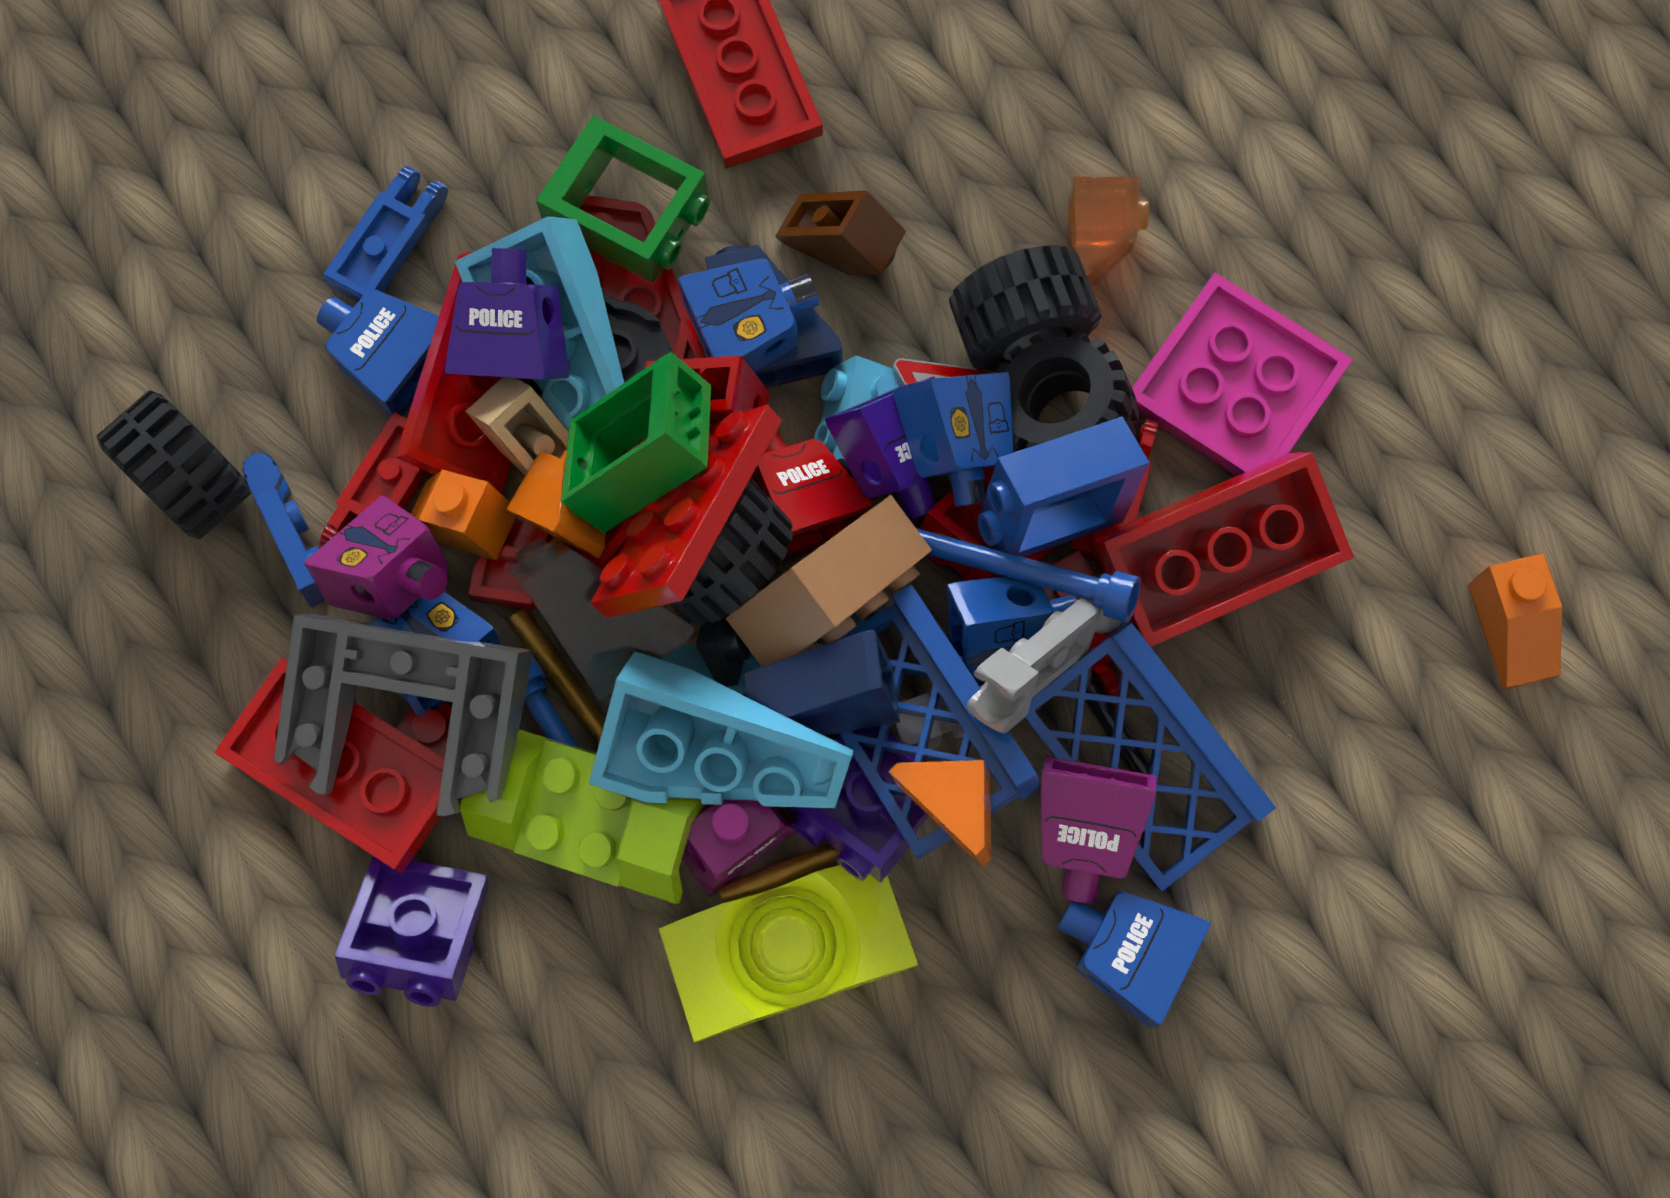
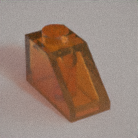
(1105, 221)

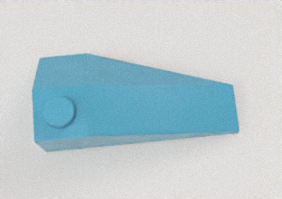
(562, 259)
(699, 740)

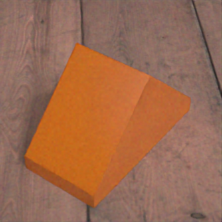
(955, 798)

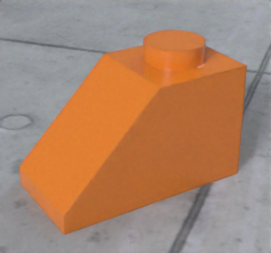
(540, 505)
(464, 513)
(1520, 619)

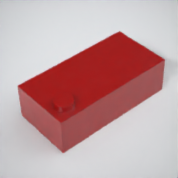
(1226, 546)

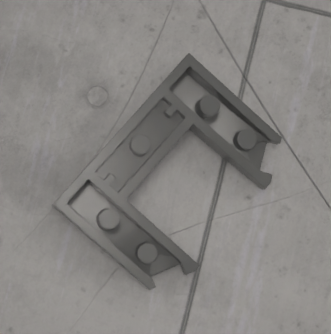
(338, 654)

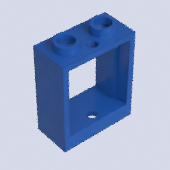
(1062, 489)

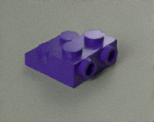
(860, 821)
(412, 931)

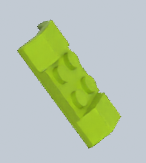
(579, 827)

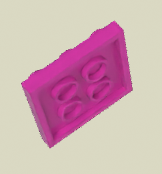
(1238, 379)

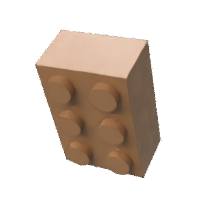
(832, 584)

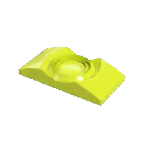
(785, 949)

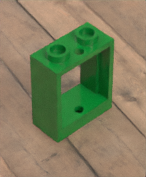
(580, 173)
(660, 403)

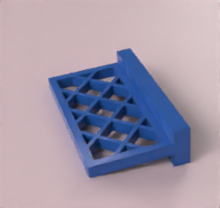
(955, 686)
(1187, 727)

